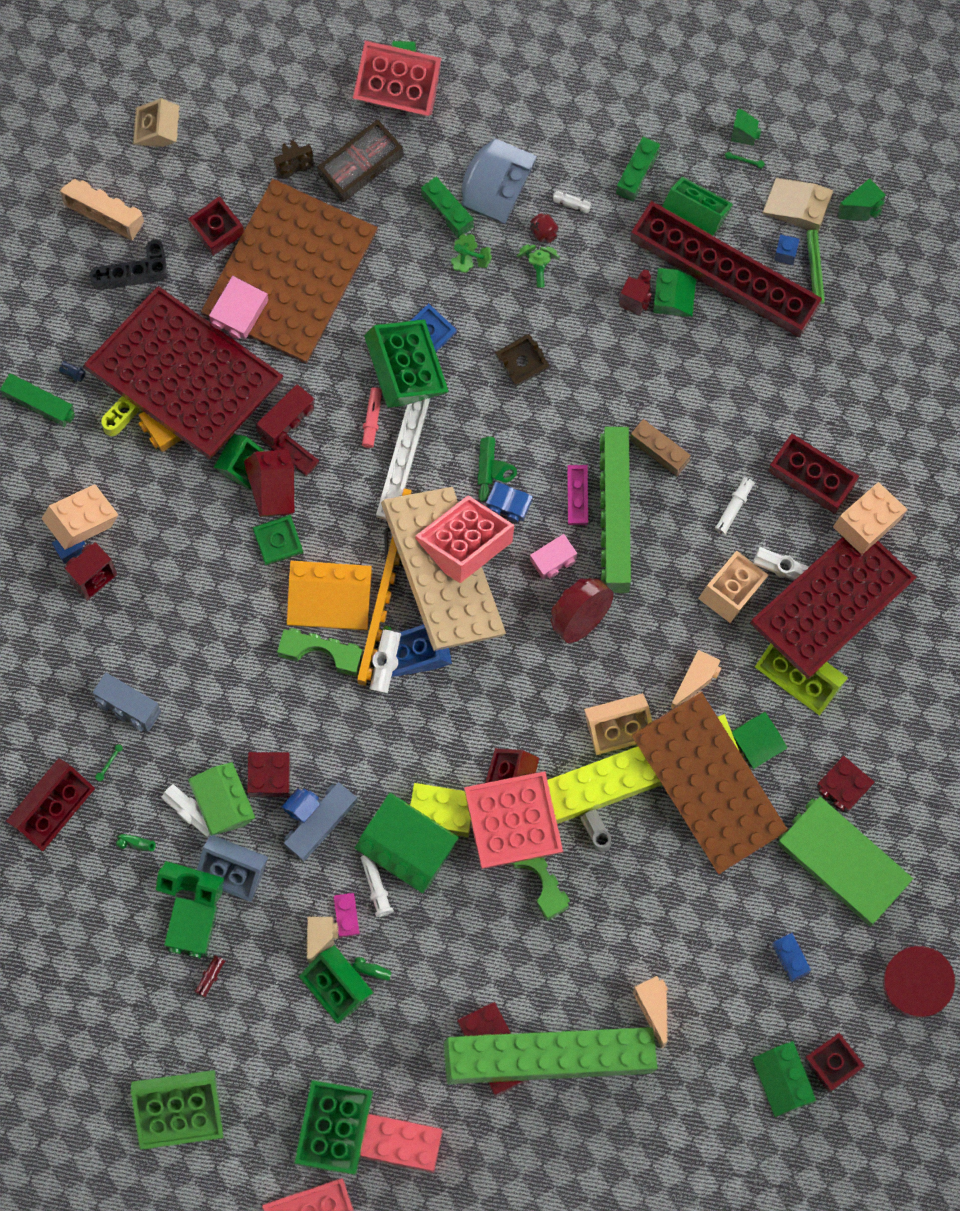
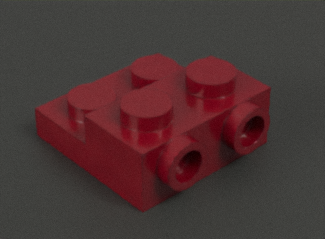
(844, 784)

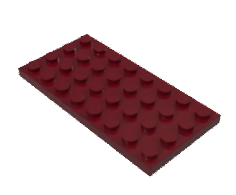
(831, 603)

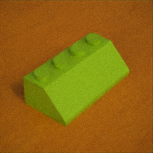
(813, 693)

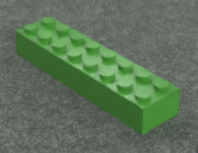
(616, 506)

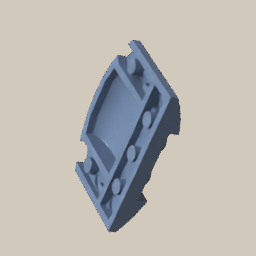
(496, 179)

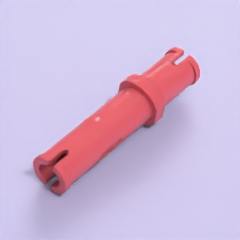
(370, 426)

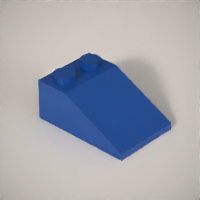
(417, 654)

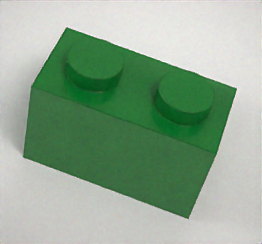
(862, 203)
(674, 293)
(232, 459)

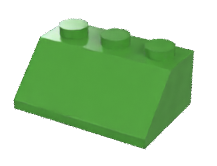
(221, 799)

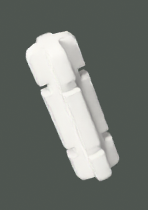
(571, 201)

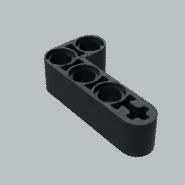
(129, 268)

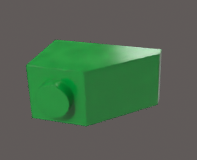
(745, 128)

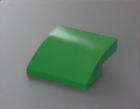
(759, 740)

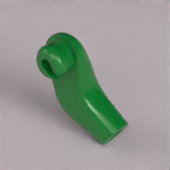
(135, 842)
(371, 969)

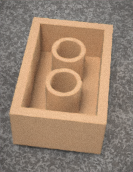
(79, 516)
(870, 518)

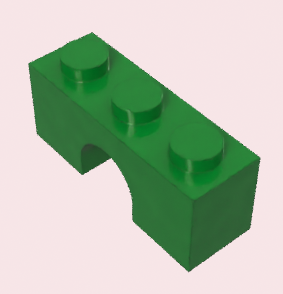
(635, 172)
(442, 199)
(176, 877)

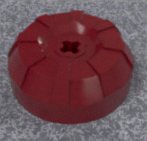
(581, 609)
(919, 982)

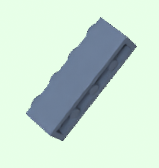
(322, 821)

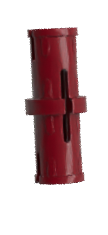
(210, 976)

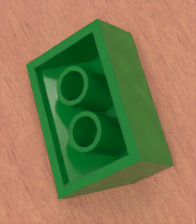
(697, 205)
(336, 984)
(784, 1079)

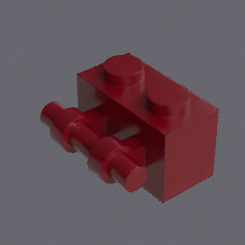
(636, 293)

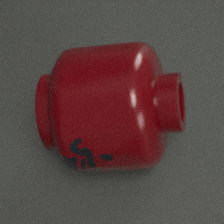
(544, 228)

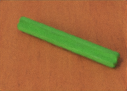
(815, 263)

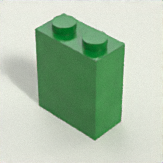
(190, 928)

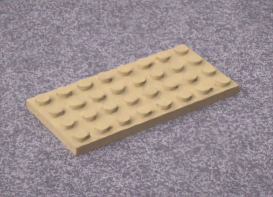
(450, 610)

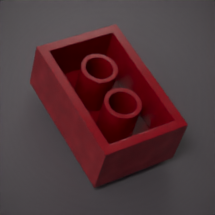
(90, 570)

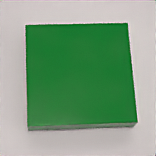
(278, 540)

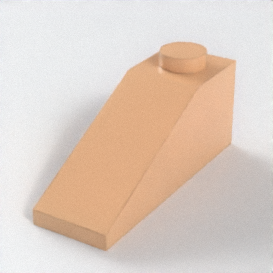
(698, 676)

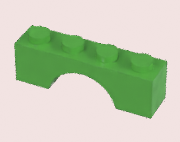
(296, 645)
(551, 900)

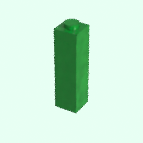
(38, 400)

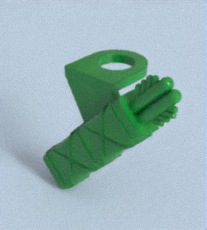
(491, 468)

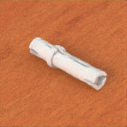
(734, 506)

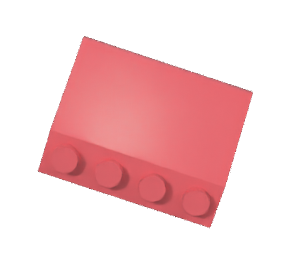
(397, 78)
(465, 538)

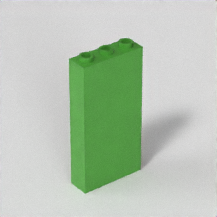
(844, 860)

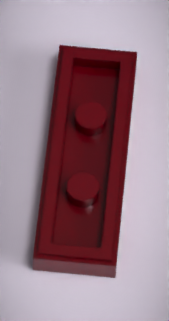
(301, 458)

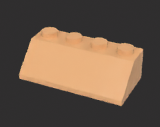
(102, 209)

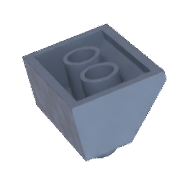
(237, 865)

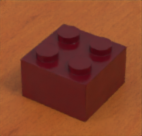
(216, 226)
(269, 774)
(834, 1062)

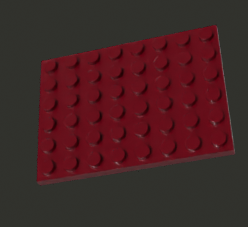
(183, 372)

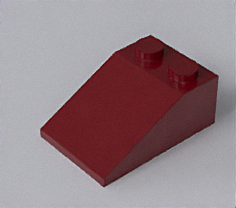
(272, 482)

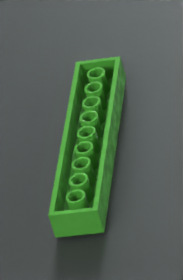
(549, 1055)

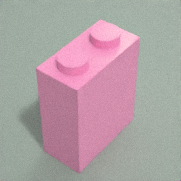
(238, 308)

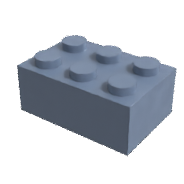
(126, 703)

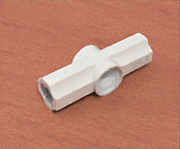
(771, 562)
(387, 649)
(186, 808)

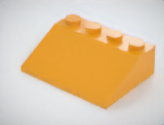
(329, 595)

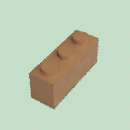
(660, 447)

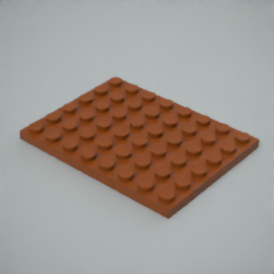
(303, 261)

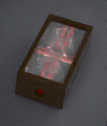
(360, 160)

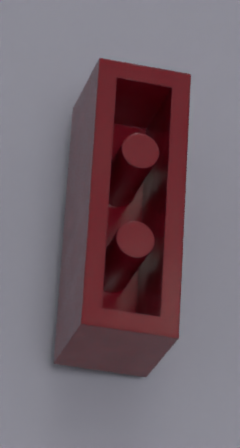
(285, 415)

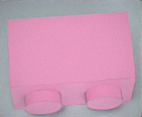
(553, 557)

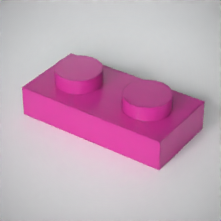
(346, 915)

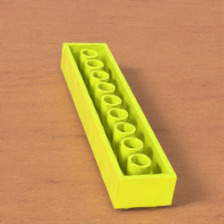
(605, 782)

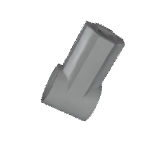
(596, 830)

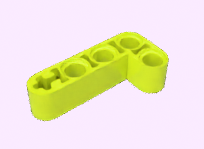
(122, 418)

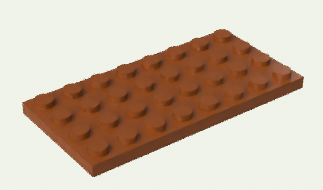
(709, 782)

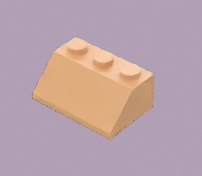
(616, 721)

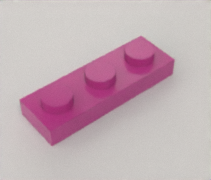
(577, 494)

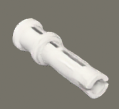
(379, 894)

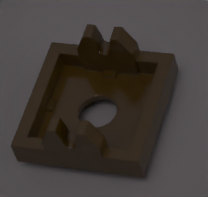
(293, 160)
(522, 347)

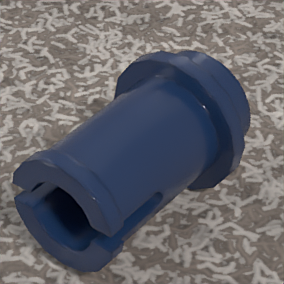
(74, 372)

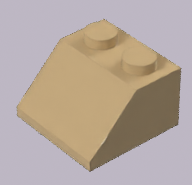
(156, 123)
(320, 936)

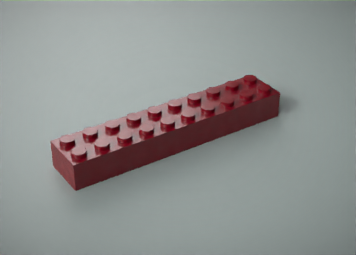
(725, 269)

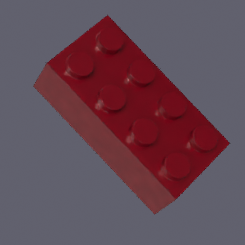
(813, 473)
(488, 1022)

